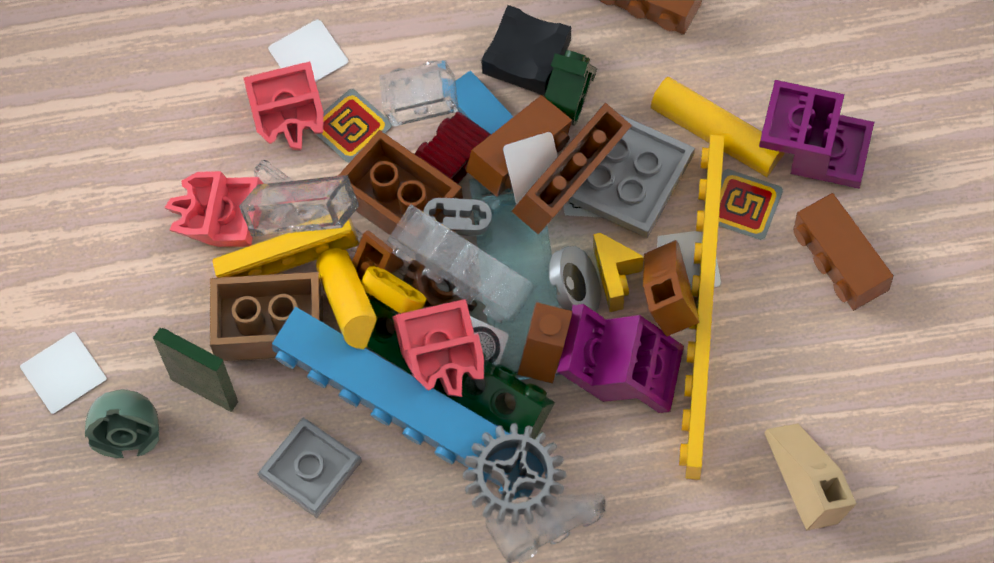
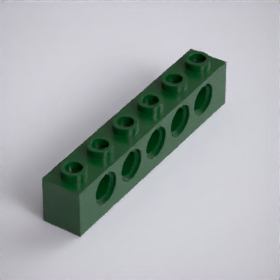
(531, 400)

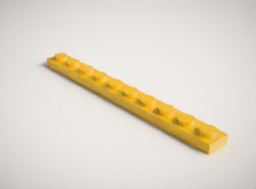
(702, 287)

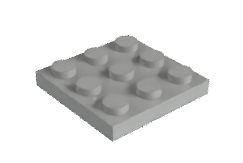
(635, 178)

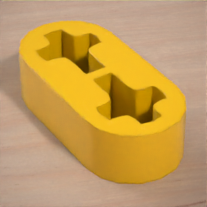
(392, 290)

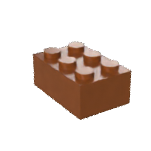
(392, 178)

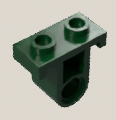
(570, 83)

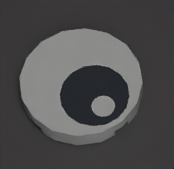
(575, 278)

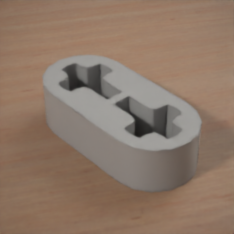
(462, 208)

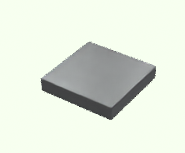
(309, 467)

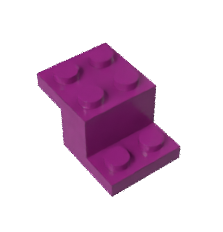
(810, 126)
(621, 358)

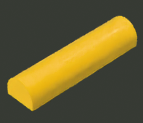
(706, 119)
(284, 252)
(346, 296)

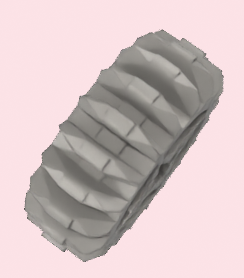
(523, 444)

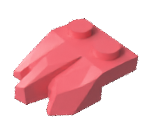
(285, 103)
(212, 209)
(440, 345)

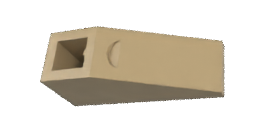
(811, 477)

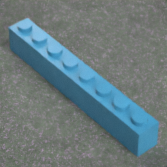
(390, 394)

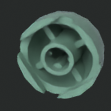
(121, 423)

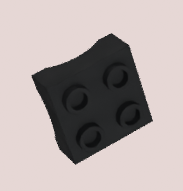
(525, 50)

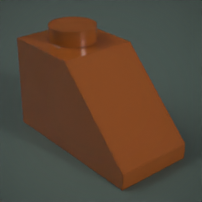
(544, 342)

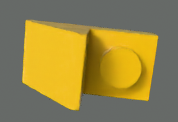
(613, 264)

